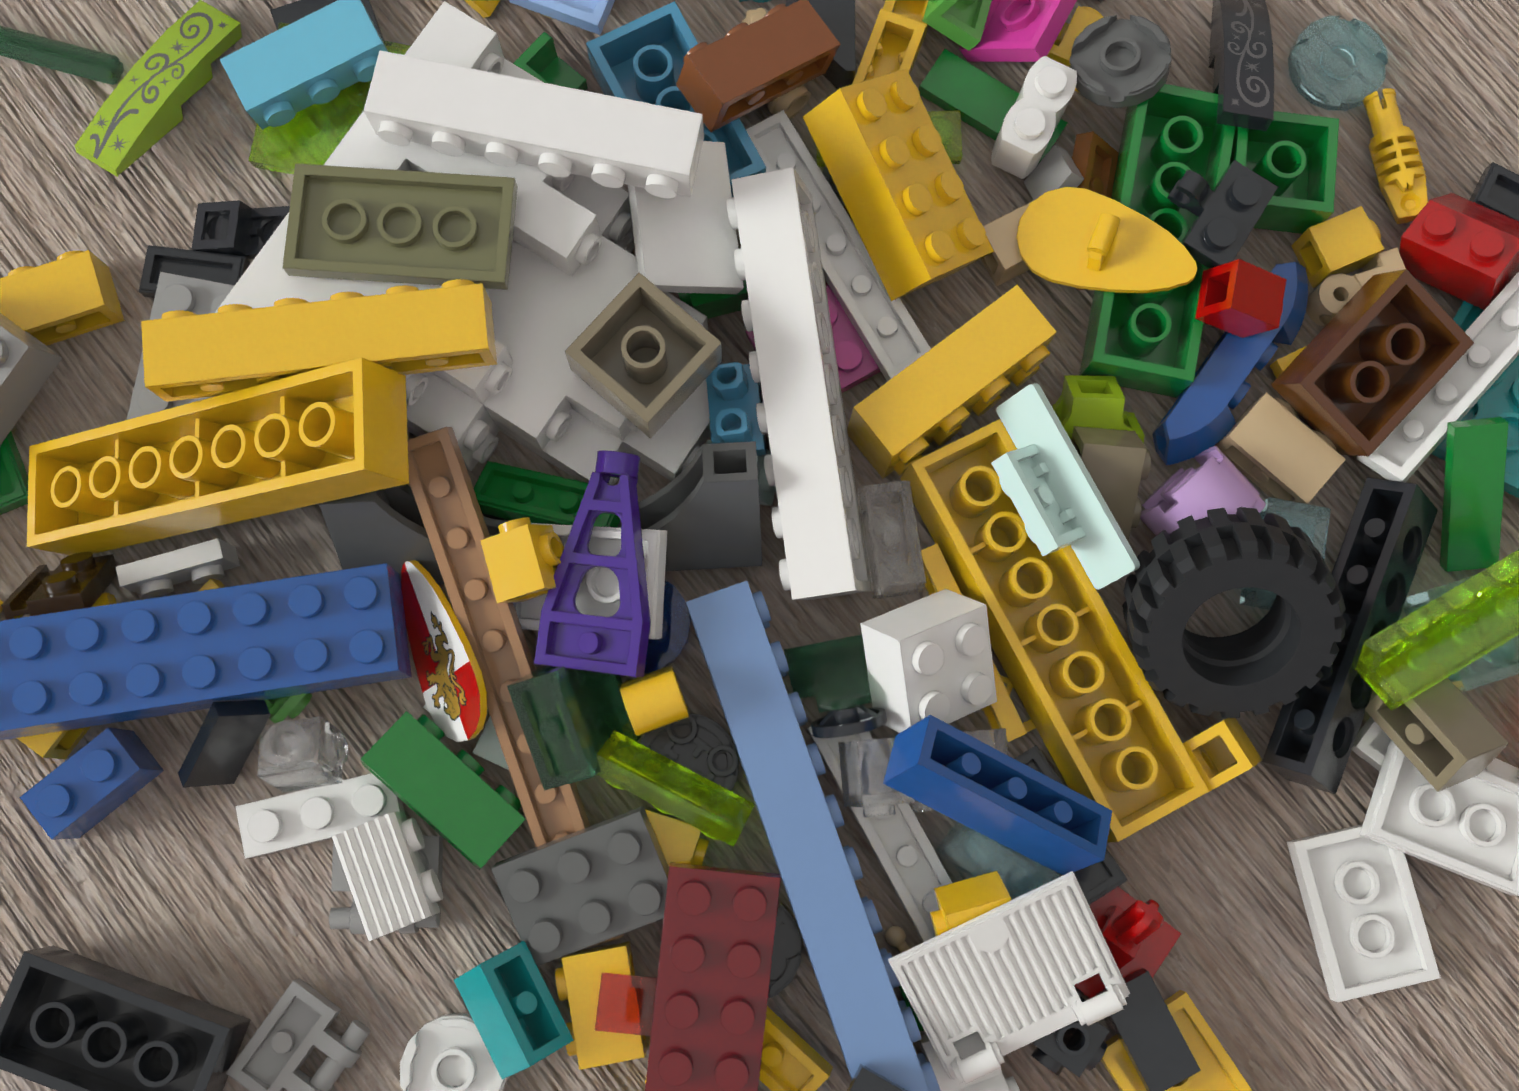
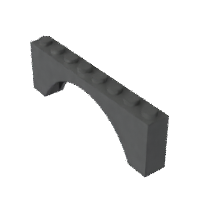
(706, 510)

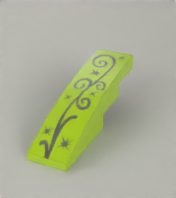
(152, 92)

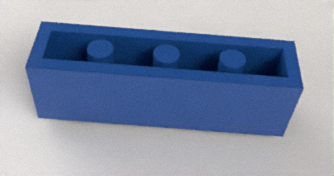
(998, 796)

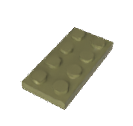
(400, 226)

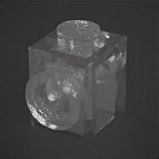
(301, 754)

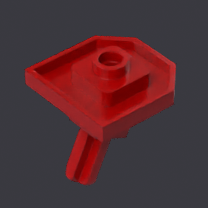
(1133, 934)

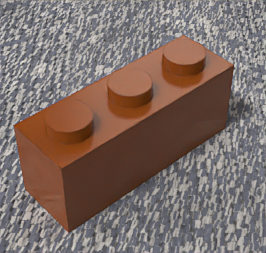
(756, 63)

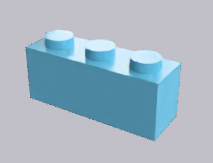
(305, 62)

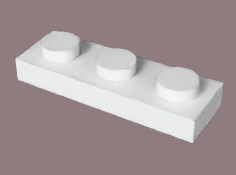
(312, 814)

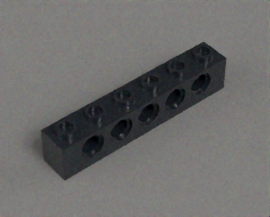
(1374, 578)

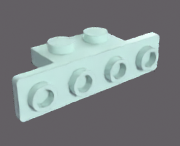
(1057, 490)

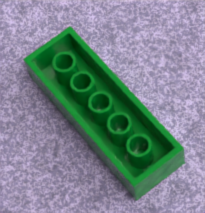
(1154, 336)

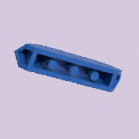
(1202, 410)

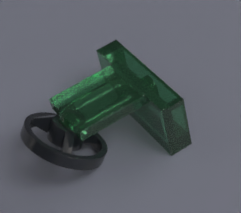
(839, 679)

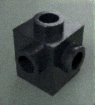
(1081, 1052)

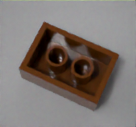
(1373, 363)

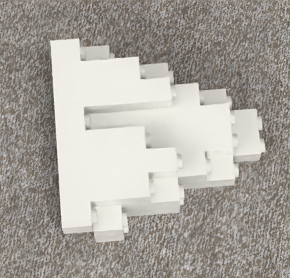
(564, 271)

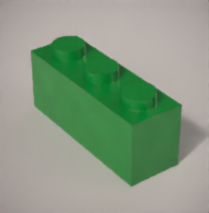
(444, 788)

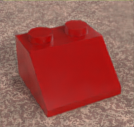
(1462, 249)

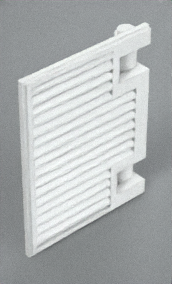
(1010, 976)

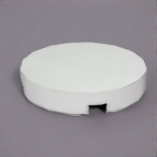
(449, 1057)

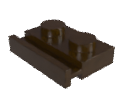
(71, 586)

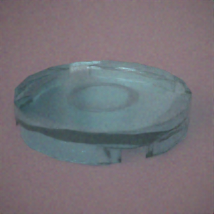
(1337, 63)

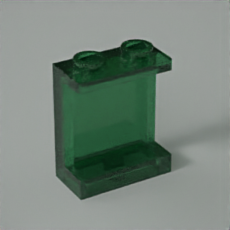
(568, 720)

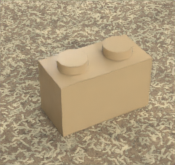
(1280, 451)

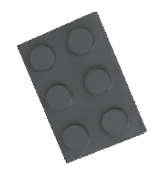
(585, 886)

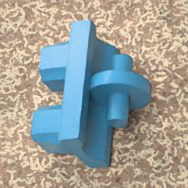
(733, 406)

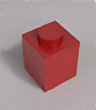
(1241, 298)

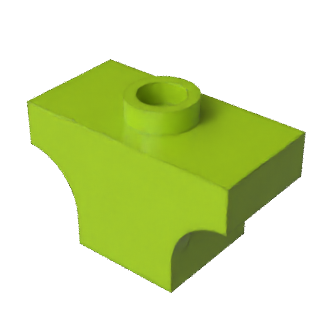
(1094, 404)

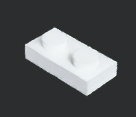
(159, 573)

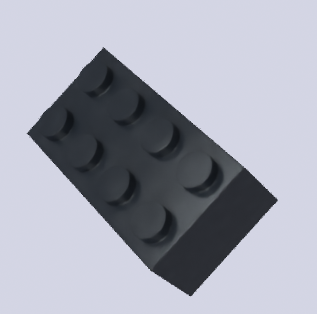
(107, 1030)

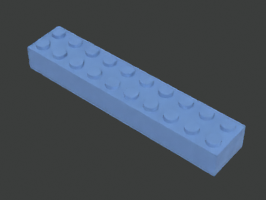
(804, 838)

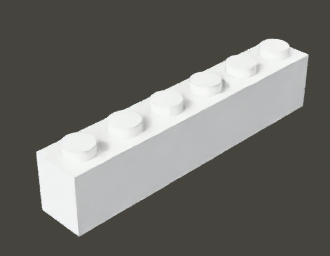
(534, 125)

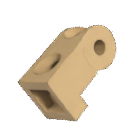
(1338, 289)

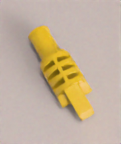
(1395, 158)

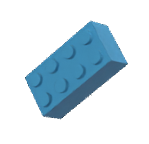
(644, 65)

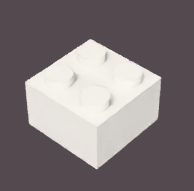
(930, 660)

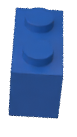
(91, 784)

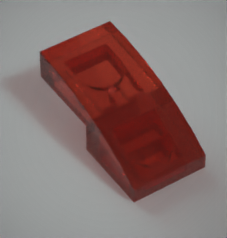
(626, 1004)

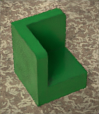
(544, 64)

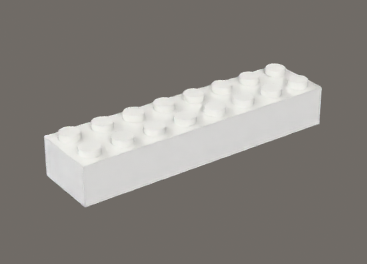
(799, 386)

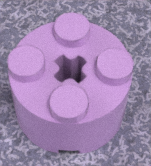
(1195, 491)

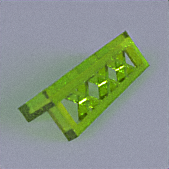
(1443, 635)

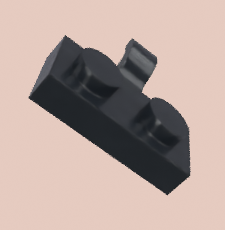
(1223, 214)

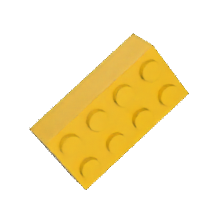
(897, 182)
(950, 382)

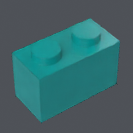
(513, 1010)

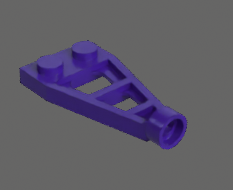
(589, 641)

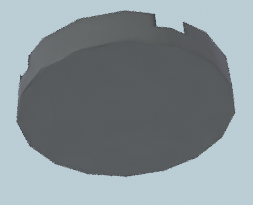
(1121, 61)

